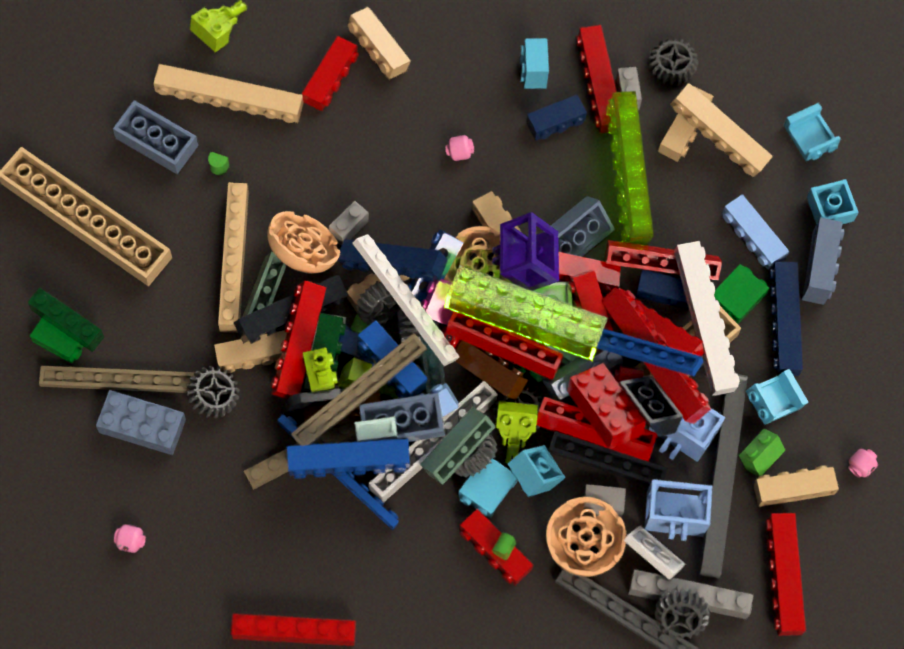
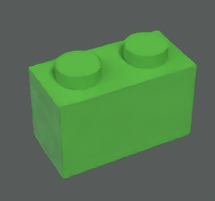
(762, 452)

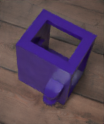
(529, 260)

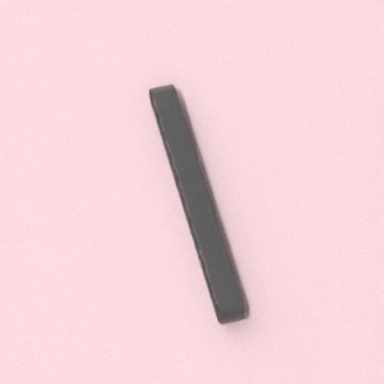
(723, 480)

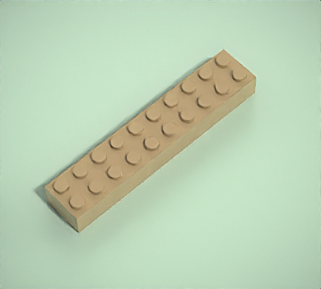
(85, 216)

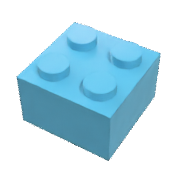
(534, 63)
(833, 202)
(536, 470)

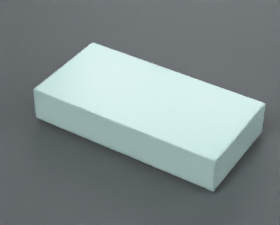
(376, 429)

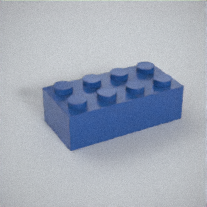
(375, 345)

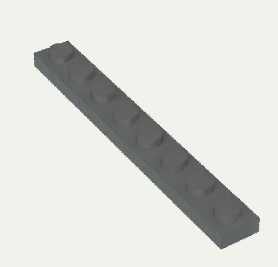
(621, 611)

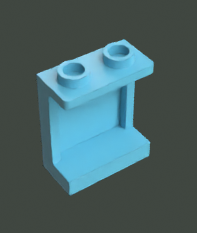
(811, 133)
(777, 397)
(488, 488)

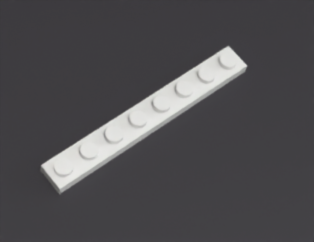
(406, 300)

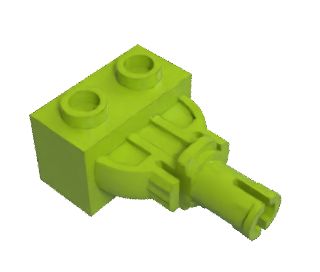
(216, 24)
(355, 369)
(319, 370)
(516, 423)

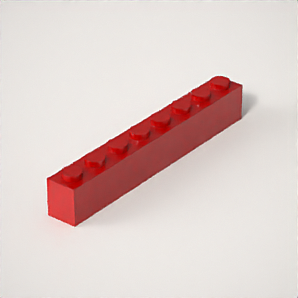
(676, 385)

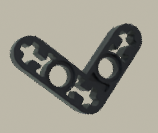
(297, 403)

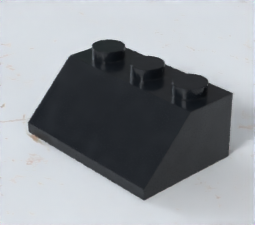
(653, 404)

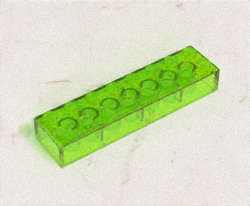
(630, 168)
(525, 312)

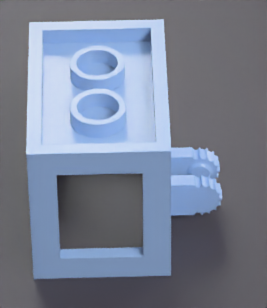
(693, 438)
(678, 512)

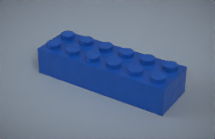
(348, 457)

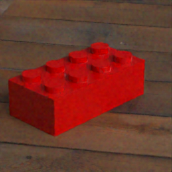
(606, 406)

